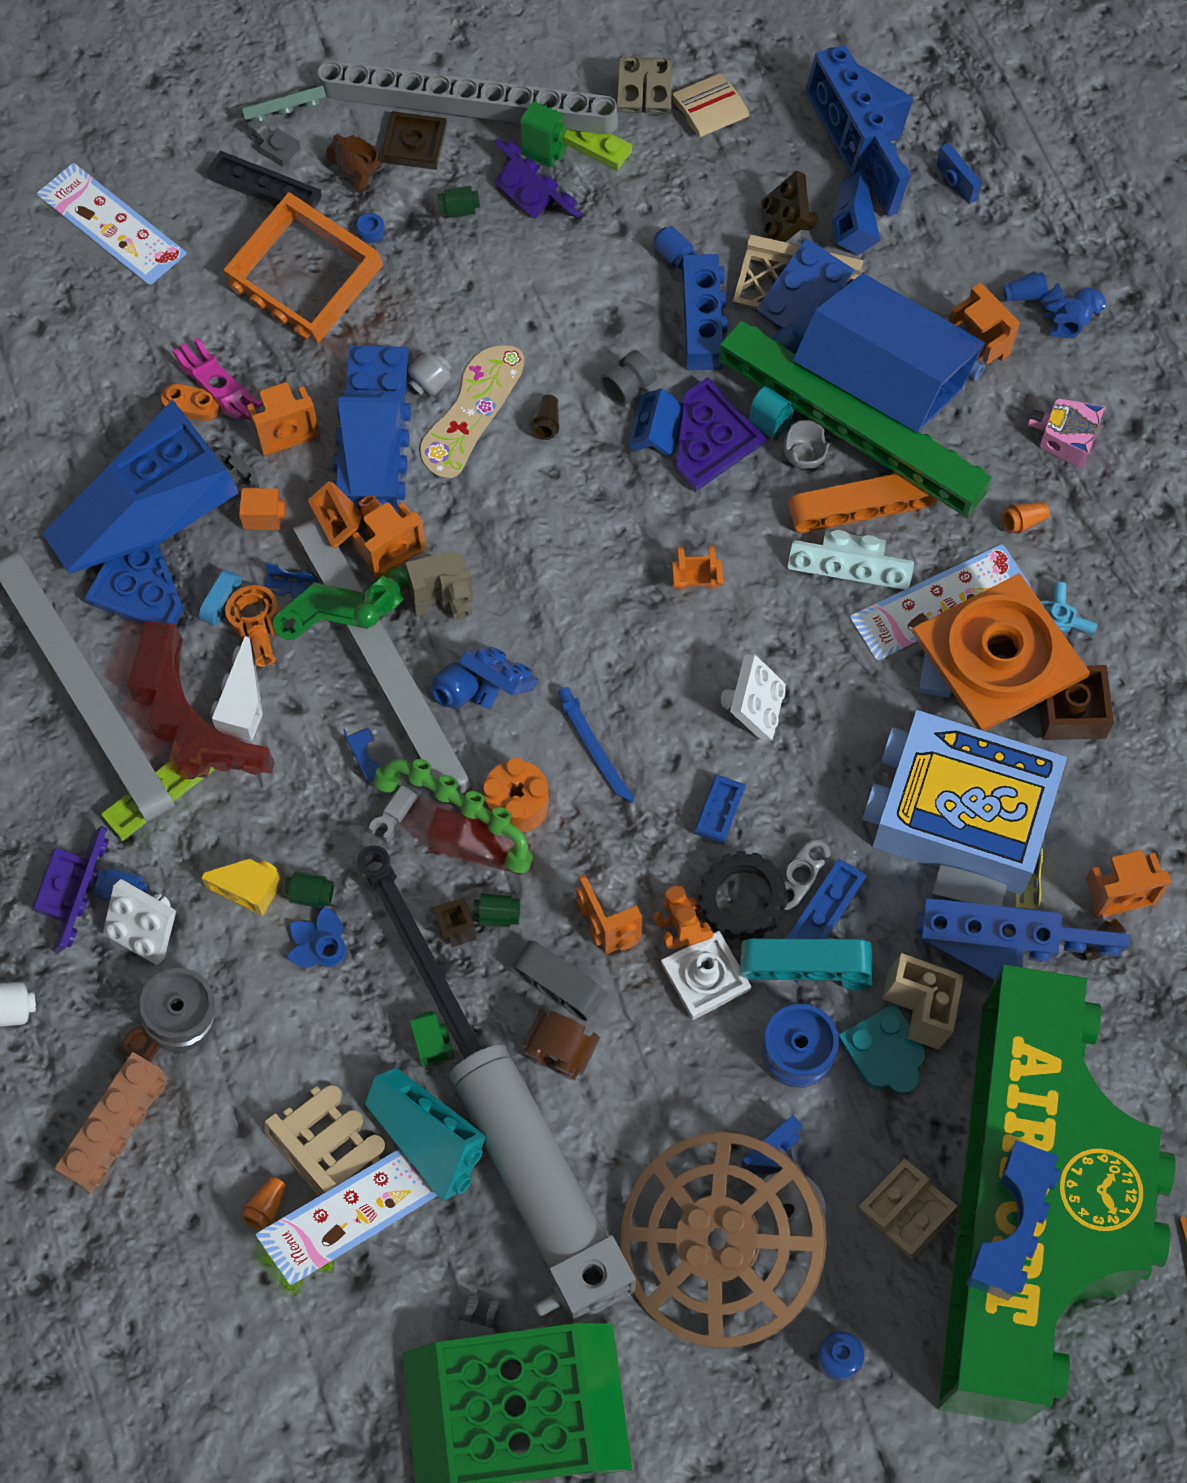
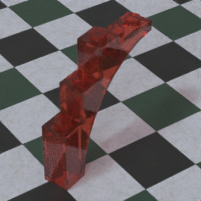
(196, 744)

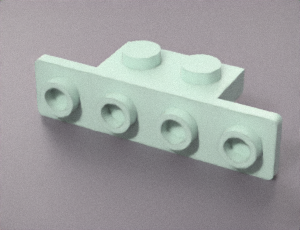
(851, 559)

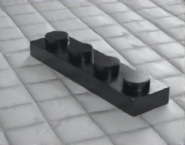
(259, 180)

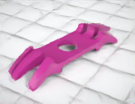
(207, 369)

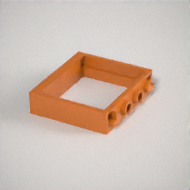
(268, 233)

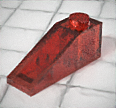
(468, 840)

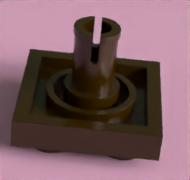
(787, 209)

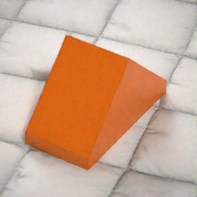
(335, 513)

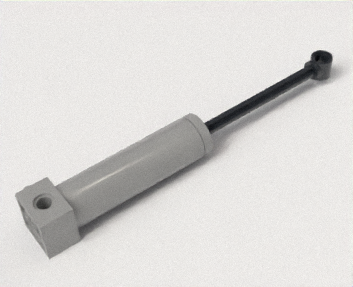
(517, 1138)

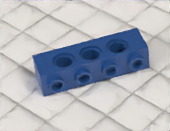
(697, 273)

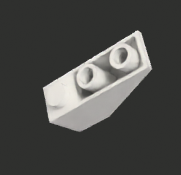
(240, 703)

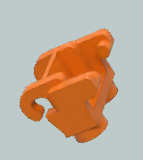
(697, 570)
(684, 919)

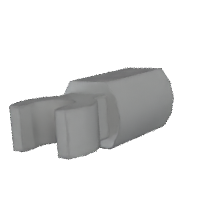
(394, 812)

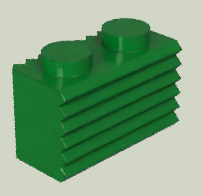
(543, 134)

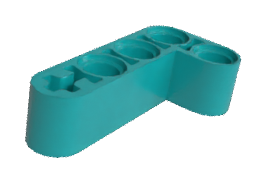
(771, 413)
(809, 960)

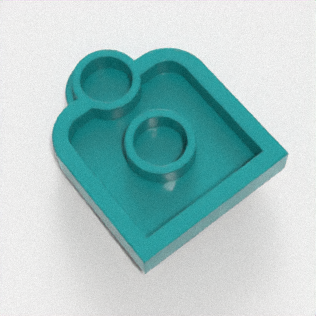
(883, 1052)

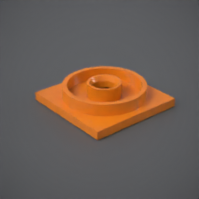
(992, 686)

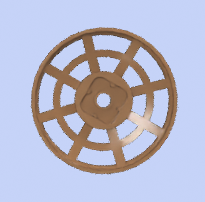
(741, 1244)

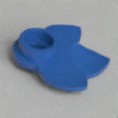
(315, 938)

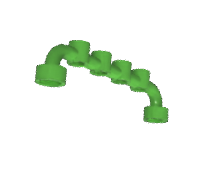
(388, 778)

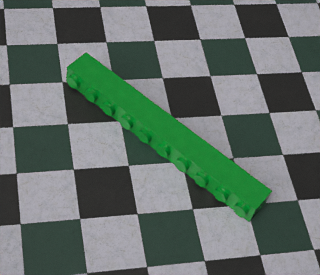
(887, 441)

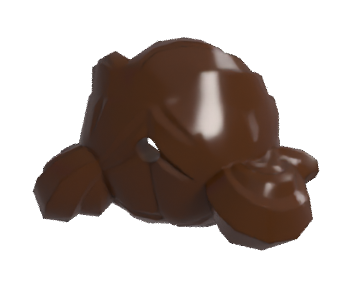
(355, 158)

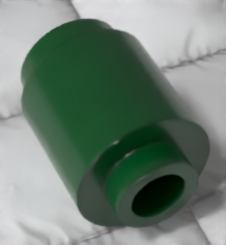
(458, 202)
(309, 889)
(496, 910)

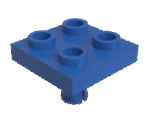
(497, 674)

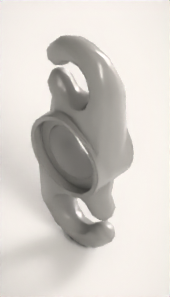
(803, 859)

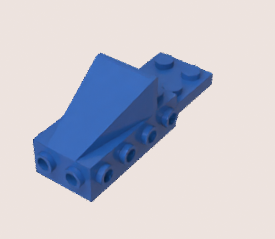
(862, 120)
(373, 425)
(989, 947)

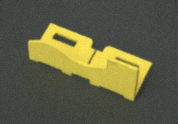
(1030, 889)

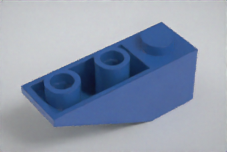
(854, 215)

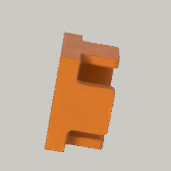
(988, 322)
(285, 420)
(395, 539)
(1135, 884)

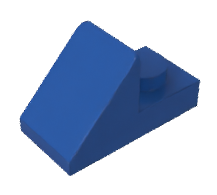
(782, 1138)

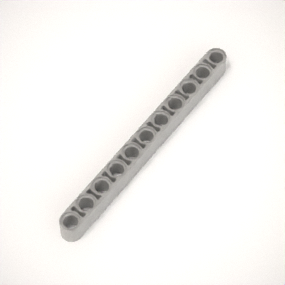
(463, 95)
(384, 662)
(84, 688)

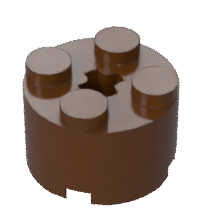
(560, 1043)

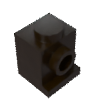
(455, 922)

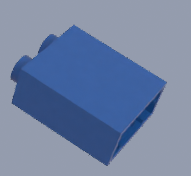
(885, 350)

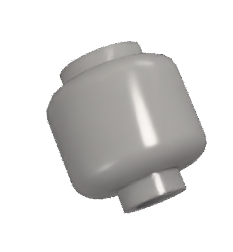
(429, 373)

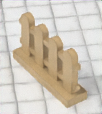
(306, 1158)

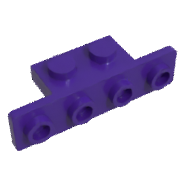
(527, 186)
(65, 885)

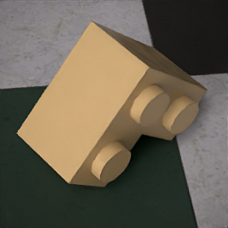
(930, 993)

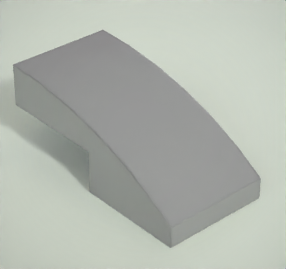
(968, 887)

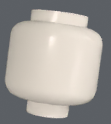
(15, 1004)

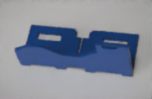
(284, 585)
(358, 745)

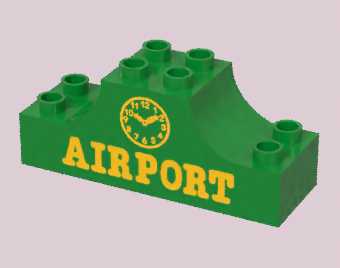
(1099, 1216)

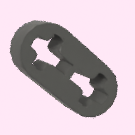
(239, 469)

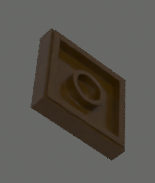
(414, 140)

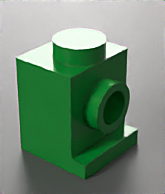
(430, 1039)

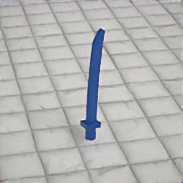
(572, 708)

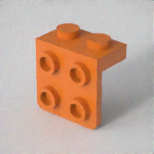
(613, 932)

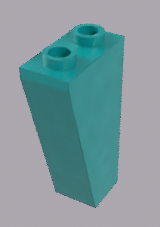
(427, 1132)

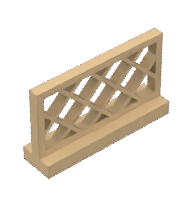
(778, 254)

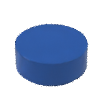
(370, 227)

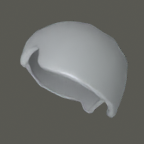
(805, 444)

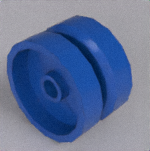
(796, 1026)

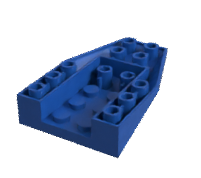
(142, 495)

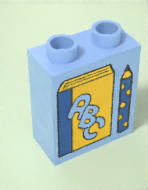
(965, 799)

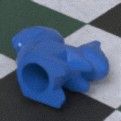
(1071, 313)

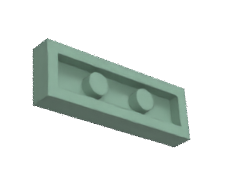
(283, 103)

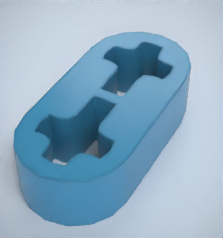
(214, 604)

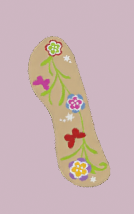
(483, 391)

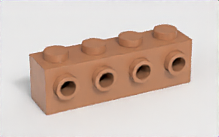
(111, 1123)

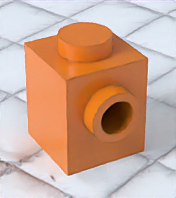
(261, 509)

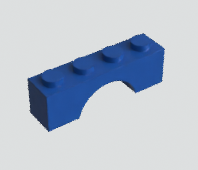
(1000, 1264)

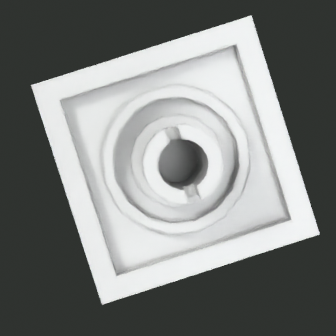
(756, 697)
(139, 921)
(705, 975)

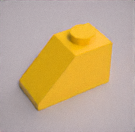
(245, 883)

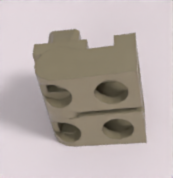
(646, 73)
(440, 580)

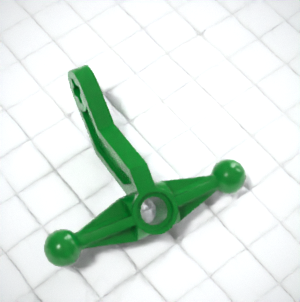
(342, 605)

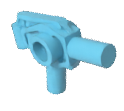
(1064, 614)

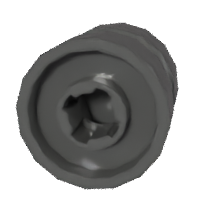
(628, 377)

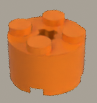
(518, 779)

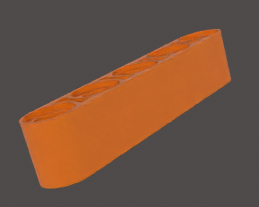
(856, 502)

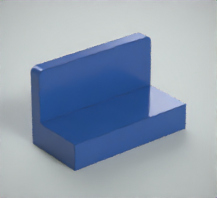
(656, 422)

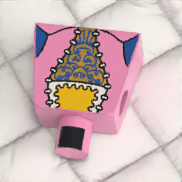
(1068, 429)

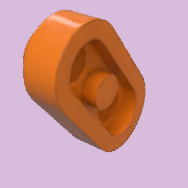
(190, 401)

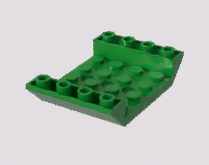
(569, 1415)

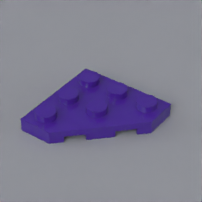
(712, 435)

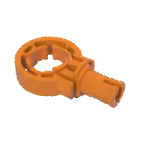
(255, 626)

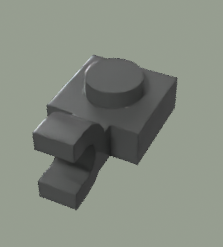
(275, 145)

